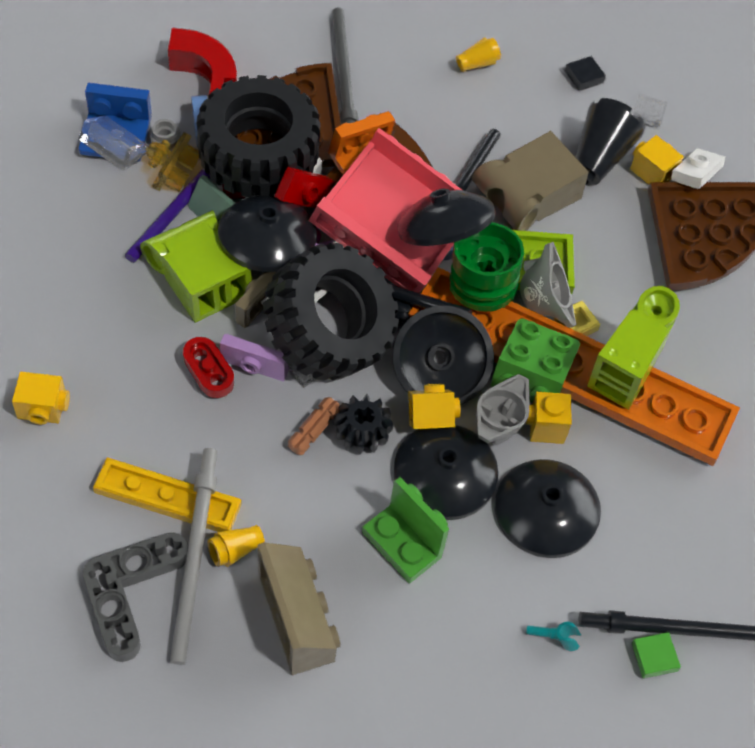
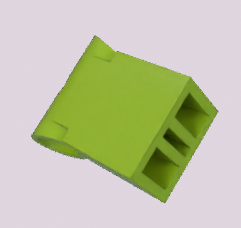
(197, 266)
(635, 346)

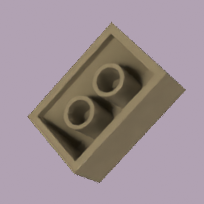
(297, 607)

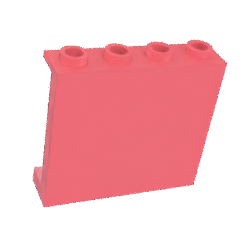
(371, 201)

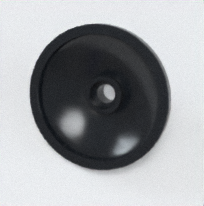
(445, 218)
(265, 232)
(461, 340)
(454, 487)
(546, 525)

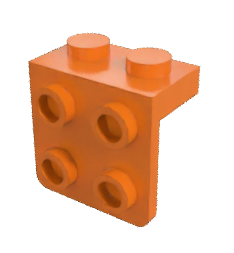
(352, 138)

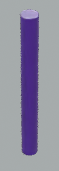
(166, 217)

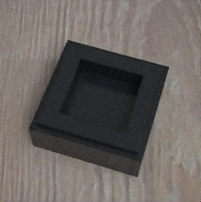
(585, 73)

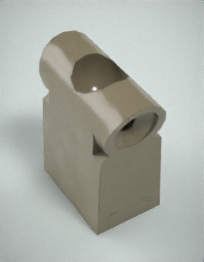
(532, 181)

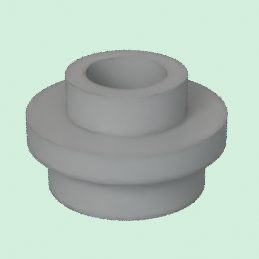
(165, 130)

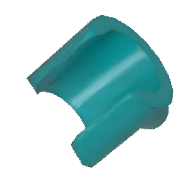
(560, 633)

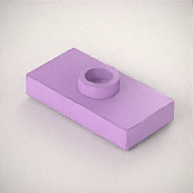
(253, 357)

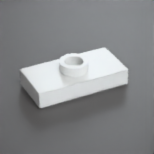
(698, 168)

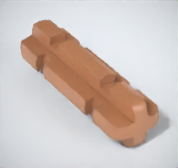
(313, 426)

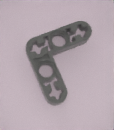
(119, 577)

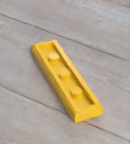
(163, 494)

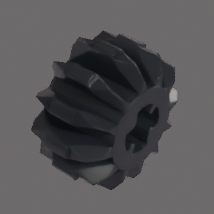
(363, 423)

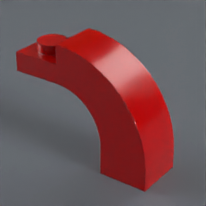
(201, 55)

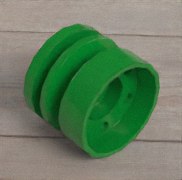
(487, 268)

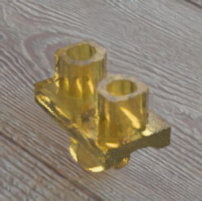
(169, 174)

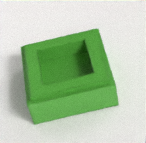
(656, 655)

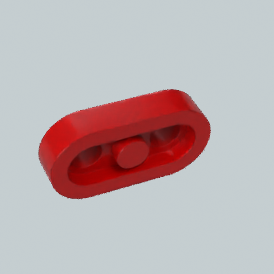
(210, 369)

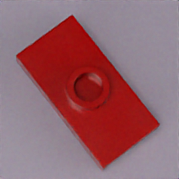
(303, 187)

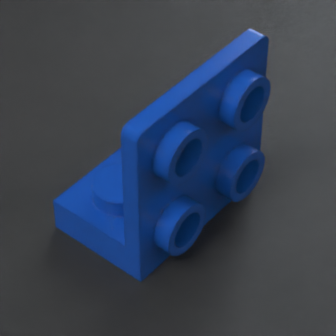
(123, 105)

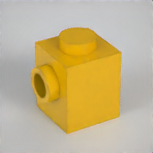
(655, 160)
(40, 398)
(433, 407)
(550, 417)

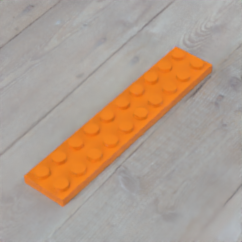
(663, 408)

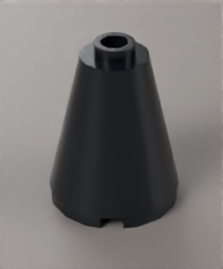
(607, 137)

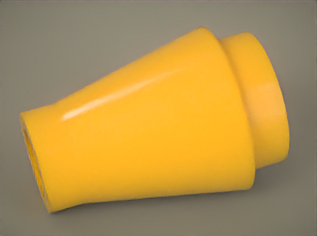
(479, 55)
(232, 545)

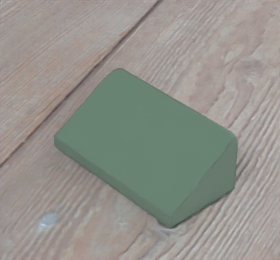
(209, 197)

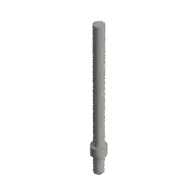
(204, 486)

